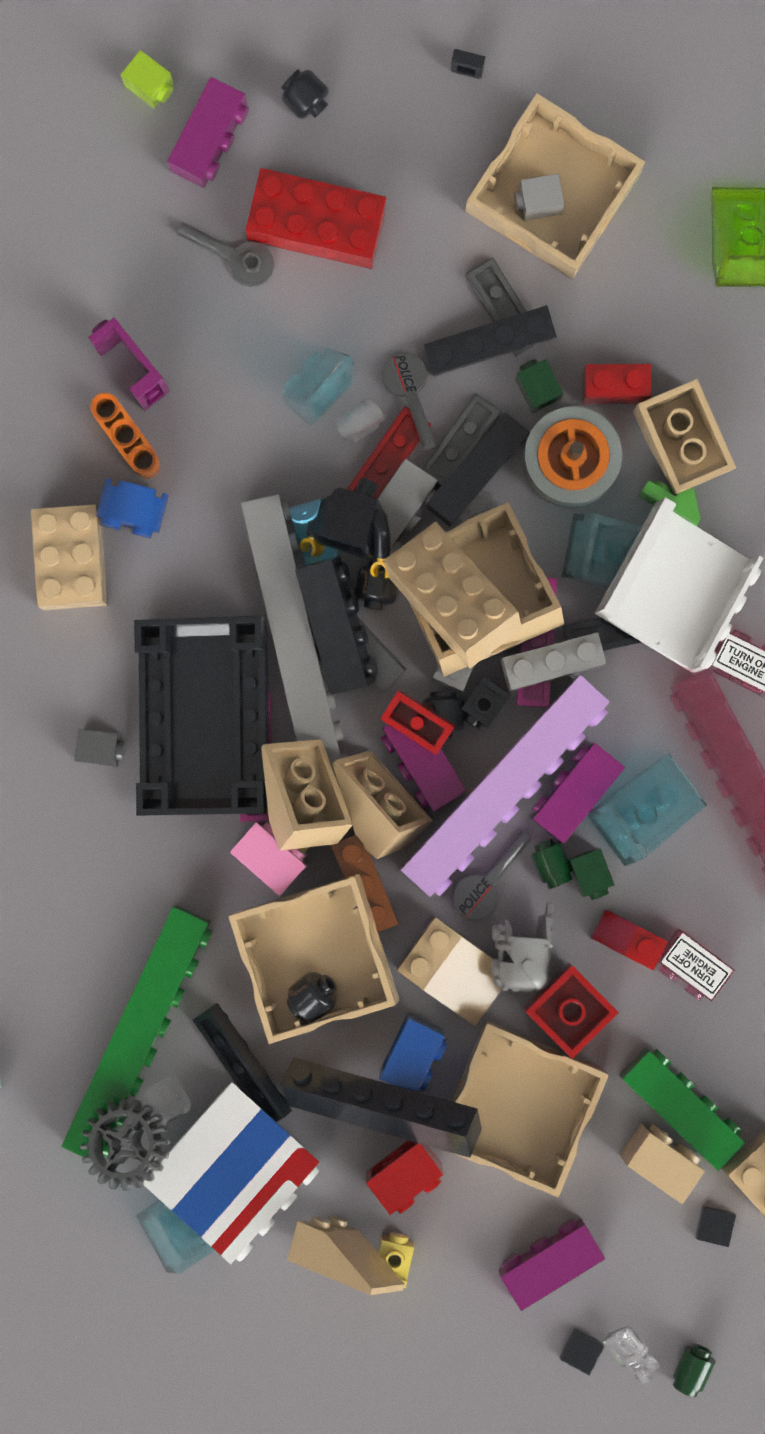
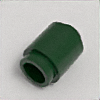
(552, 863)
(693, 1370)

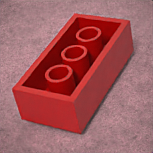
(316, 218)

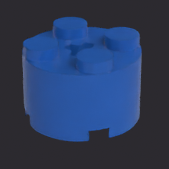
(131, 507)

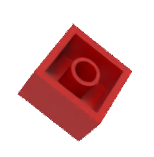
(570, 1010)
(404, 1175)

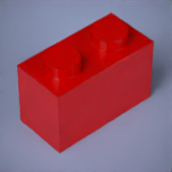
(616, 383)
(418, 722)

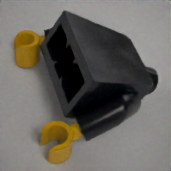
(352, 525)

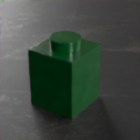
(538, 385)
(591, 874)

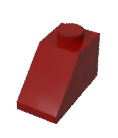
(629, 940)

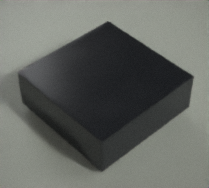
(467, 63)
(715, 1226)
(581, 1351)

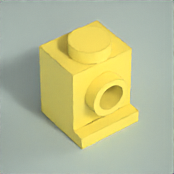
(397, 1245)

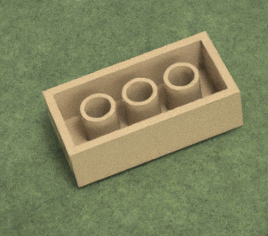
(453, 594)

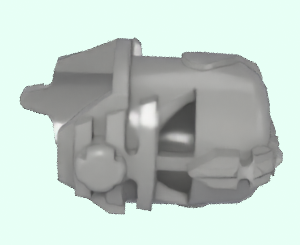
(525, 957)

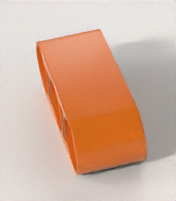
(115, 424)

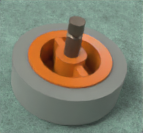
(572, 456)

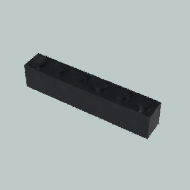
(382, 1107)

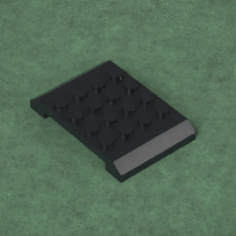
(202, 715)

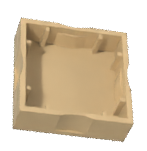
(593, 181)
(502, 553)
(318, 932)
(528, 1105)

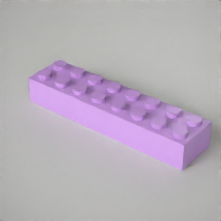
(504, 785)

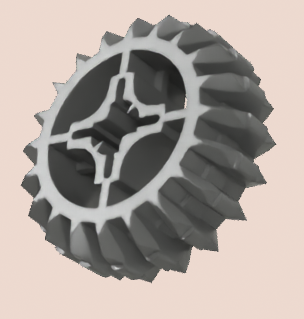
(116, 1155)

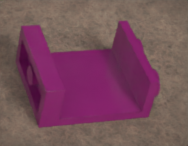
(151, 386)

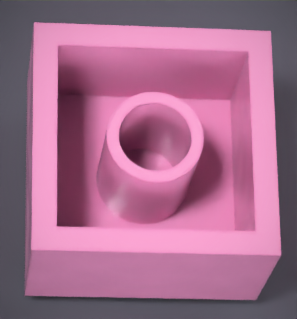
(262, 857)

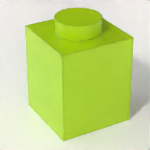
(148, 80)

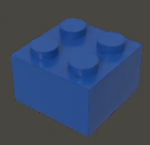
(413, 1053)

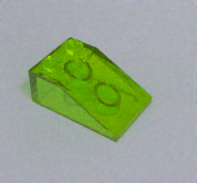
(738, 236)

